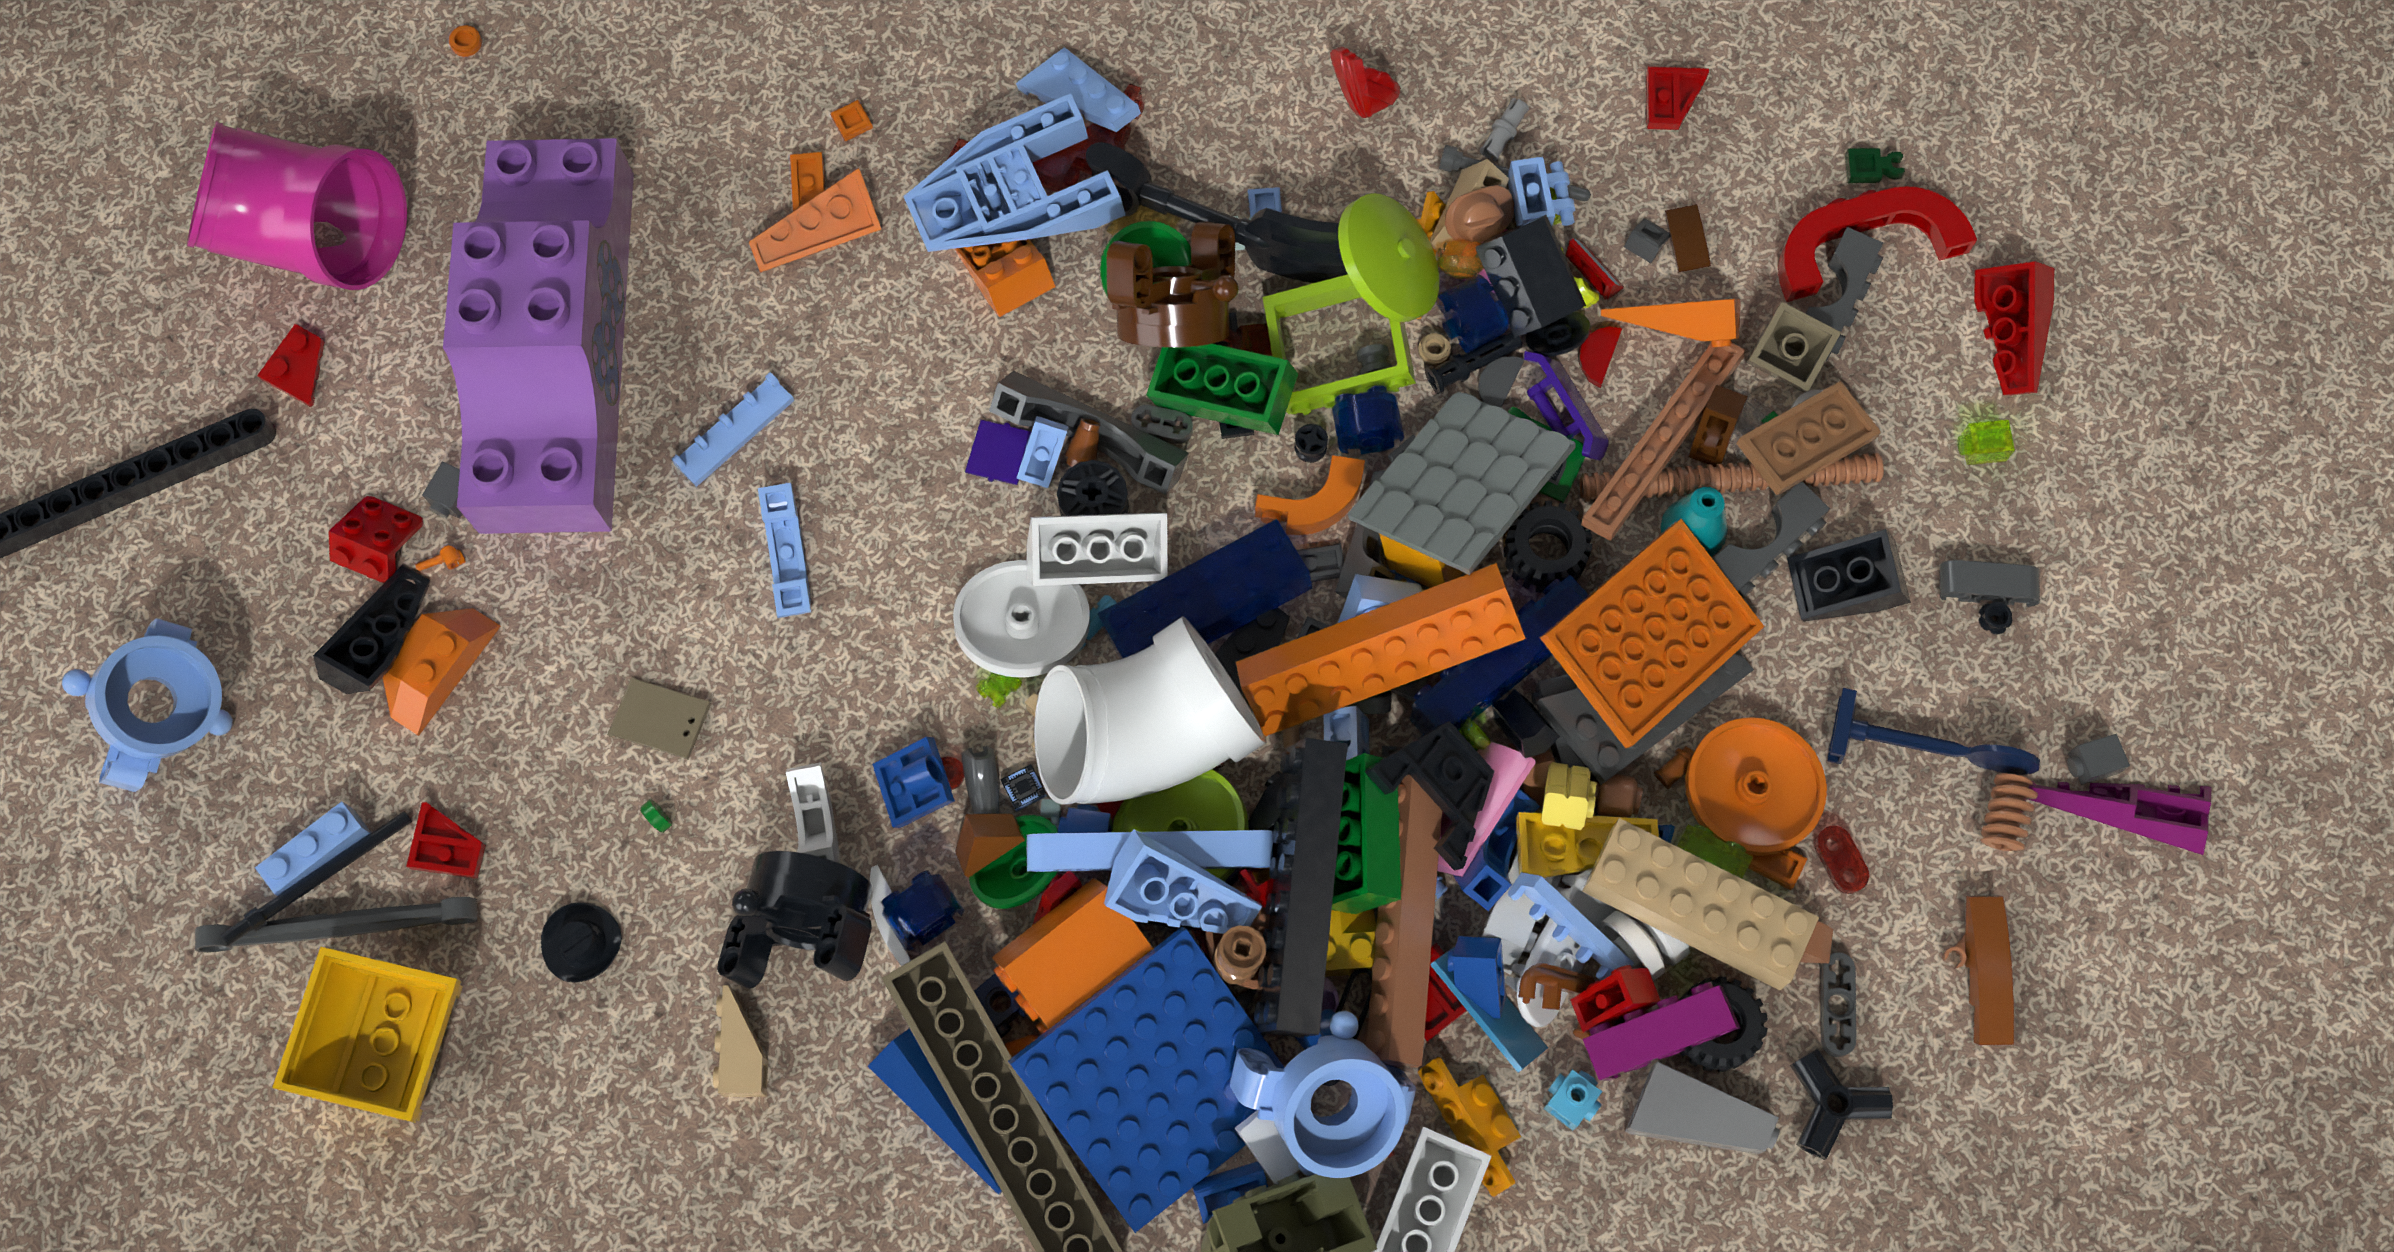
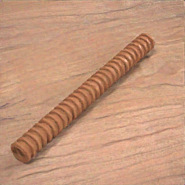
(1739, 477)

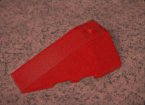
(2019, 313)

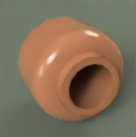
(1618, 797)

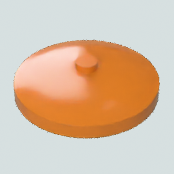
(1756, 785)

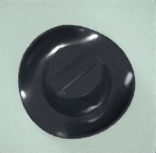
(580, 942)

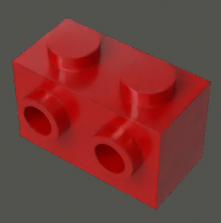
(1614, 997)

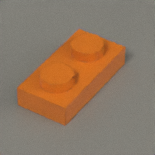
(806, 177)

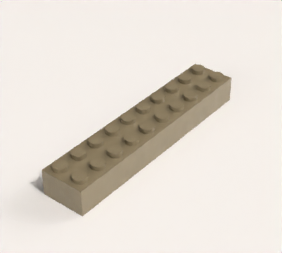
(997, 1106)

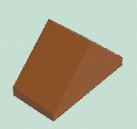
(986, 839)

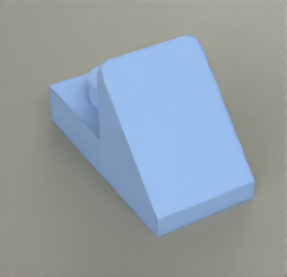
(1042, 452)

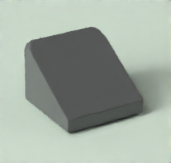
(1647, 240)

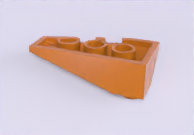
(1702, 320)

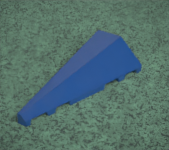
(913, 1080)

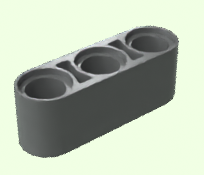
(1990, 581)

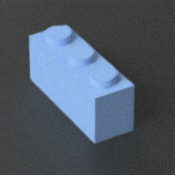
(313, 848)

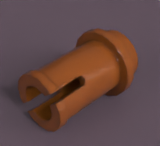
(1674, 768)

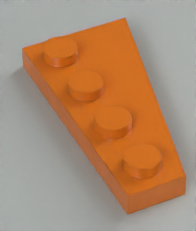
(823, 222)

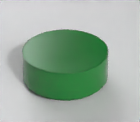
(656, 816)

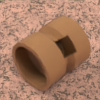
(1239, 954)

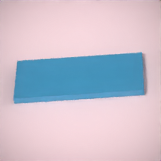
(1509, 1033)

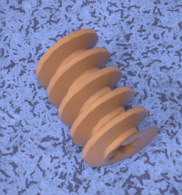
(2007, 812)

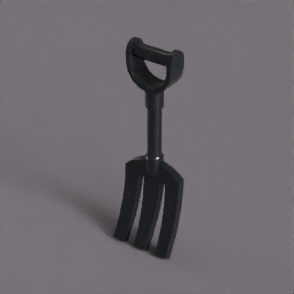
(1273, 240)

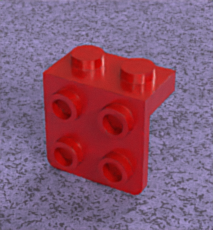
(371, 536)

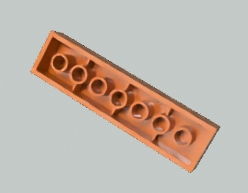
(1380, 650)

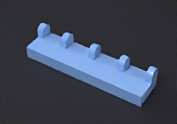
(733, 430)
(1570, 923)

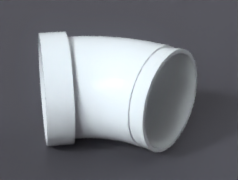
(1140, 721)

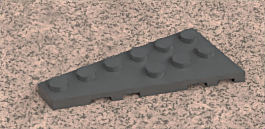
(1598, 745)

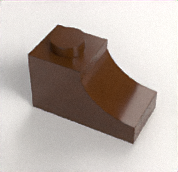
(1717, 426)

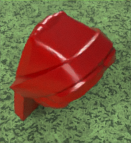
(1363, 87)

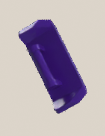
(1595, 440)

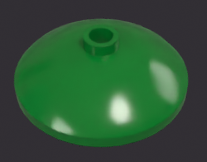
(1164, 241)
(1006, 880)

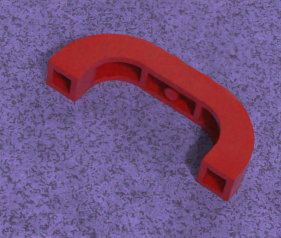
(1922, 208)

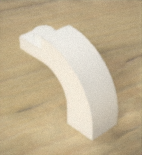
(813, 812)

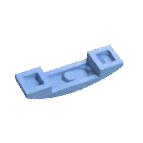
(785, 550)

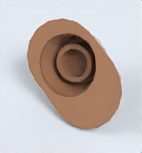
(1479, 214)

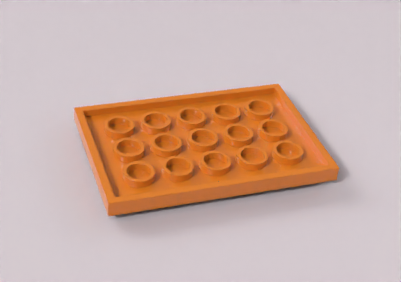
(1652, 633)

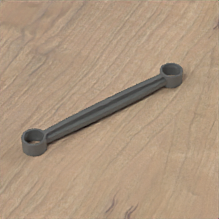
(348, 923)

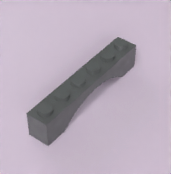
(1141, 454)

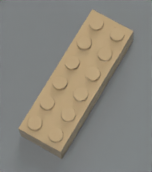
(1701, 904)

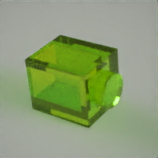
(1986, 442)

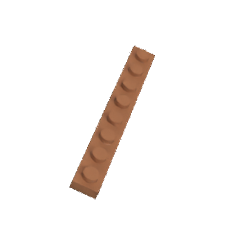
(1661, 441)

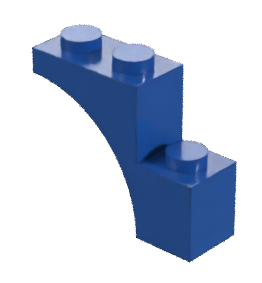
(1488, 872)

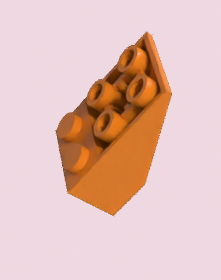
(1007, 273)

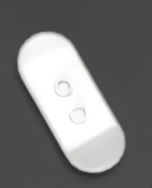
(1557, 953)

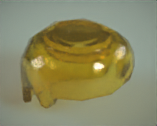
(1459, 259)

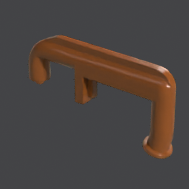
(1554, 981)

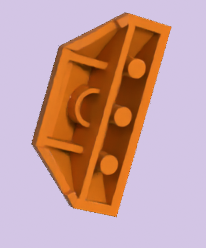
(433, 663)

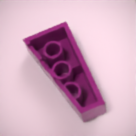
(1660, 1031)

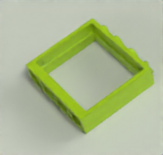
(1322, 295)

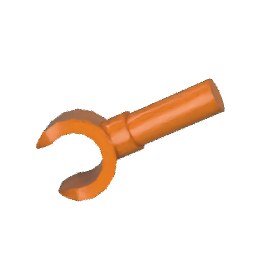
(448, 554)

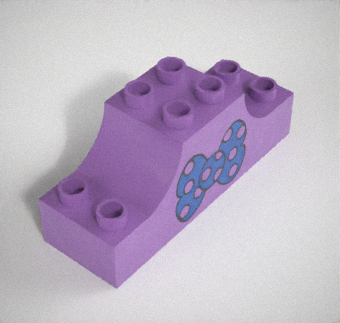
(541, 335)

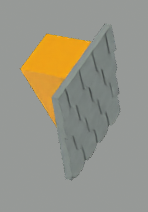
(1458, 488)

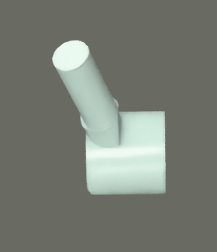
(1051, 810)

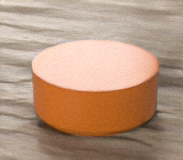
(465, 41)

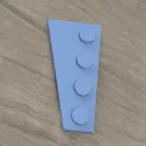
(1092, 93)

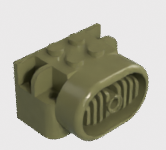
(1292, 1217)

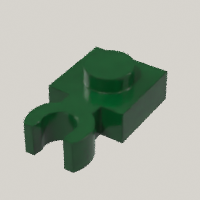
(1868, 166)

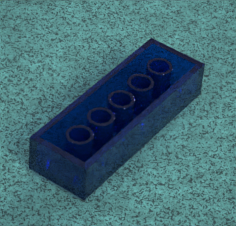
(1212, 593)
(1483, 680)

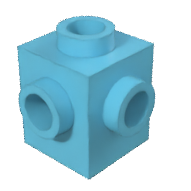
(1564, 1107)

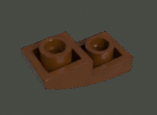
(1687, 238)

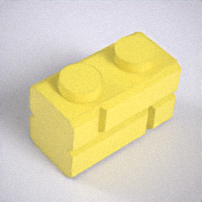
(1568, 796)

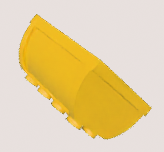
(367, 1034)

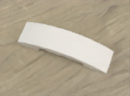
(880, 890)

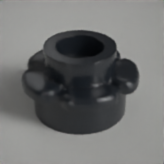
(1999, 610)

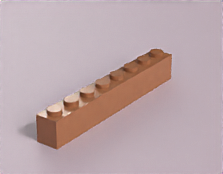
(1405, 936)

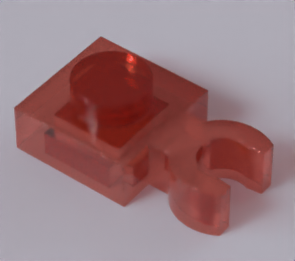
(1251, 338)

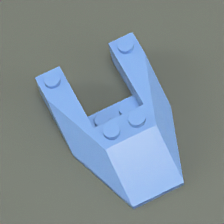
(994, 193)

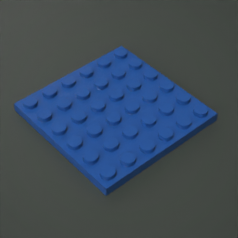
(1146, 1078)

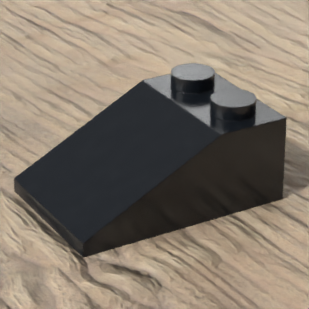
(1849, 578)

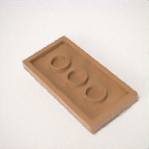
(1808, 437)

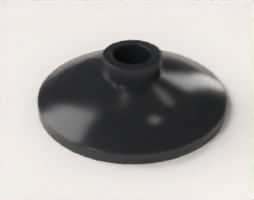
(1559, 335)

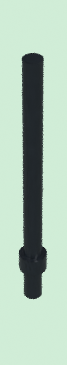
(257, 918)

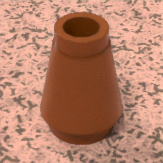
(1084, 443)

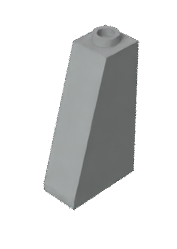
(1694, 1113)

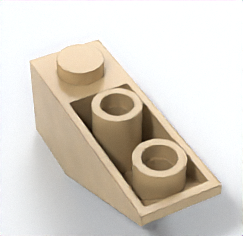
(1470, 180)
(741, 1058)

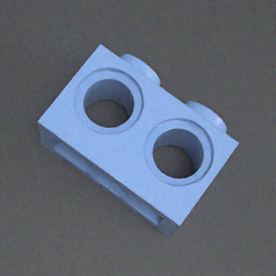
(1350, 727)

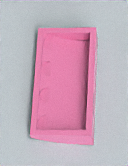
(1509, 774)

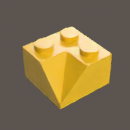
(1350, 942)

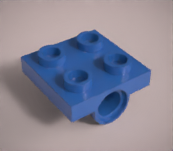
(913, 782)

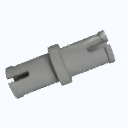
(1504, 129)

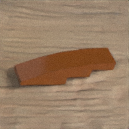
(1990, 970)

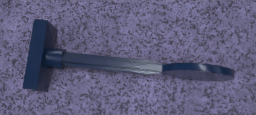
(1991, 757)

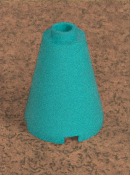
(1703, 514)

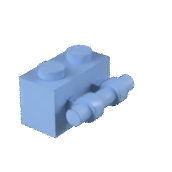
(1531, 191)

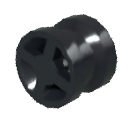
(1311, 436)

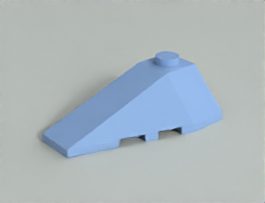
(1167, 888)

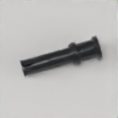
(1458, 364)

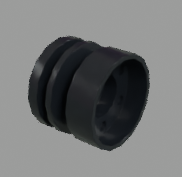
(1088, 479)

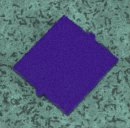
(997, 452)

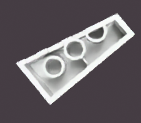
(1512, 921)

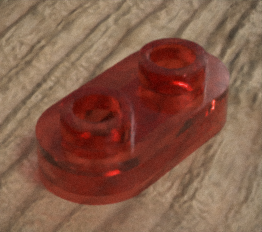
(1844, 859)

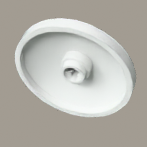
(1019, 626)

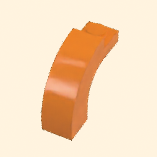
(1321, 509)

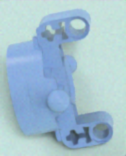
(137, 745)
(1339, 1143)

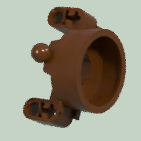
(1174, 302)

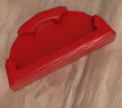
(1597, 353)

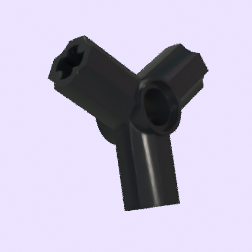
(1823, 1123)

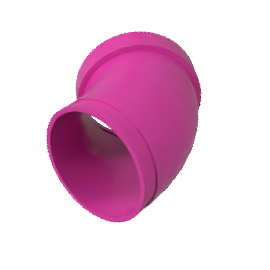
(267, 192)

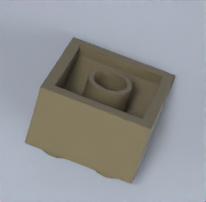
(1793, 347)

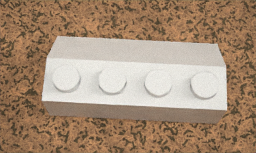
(1097, 549)
(1433, 1196)

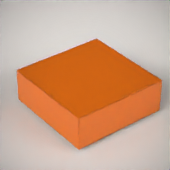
(851, 120)

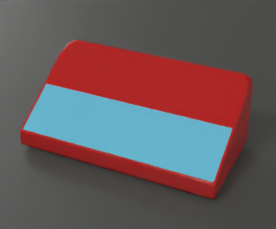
(1593, 269)

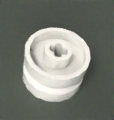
(1643, 943)

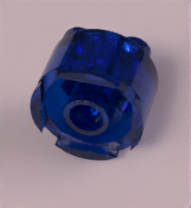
(1472, 313)
(1367, 421)
(921, 909)

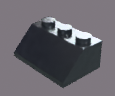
(1530, 275)

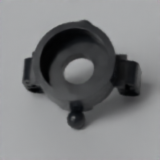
(801, 905)

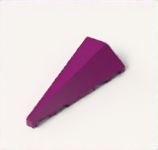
(2149, 812)

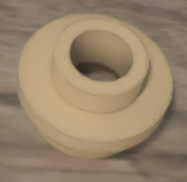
(1438, 340)

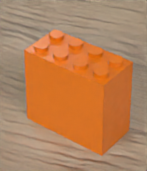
(1069, 955)

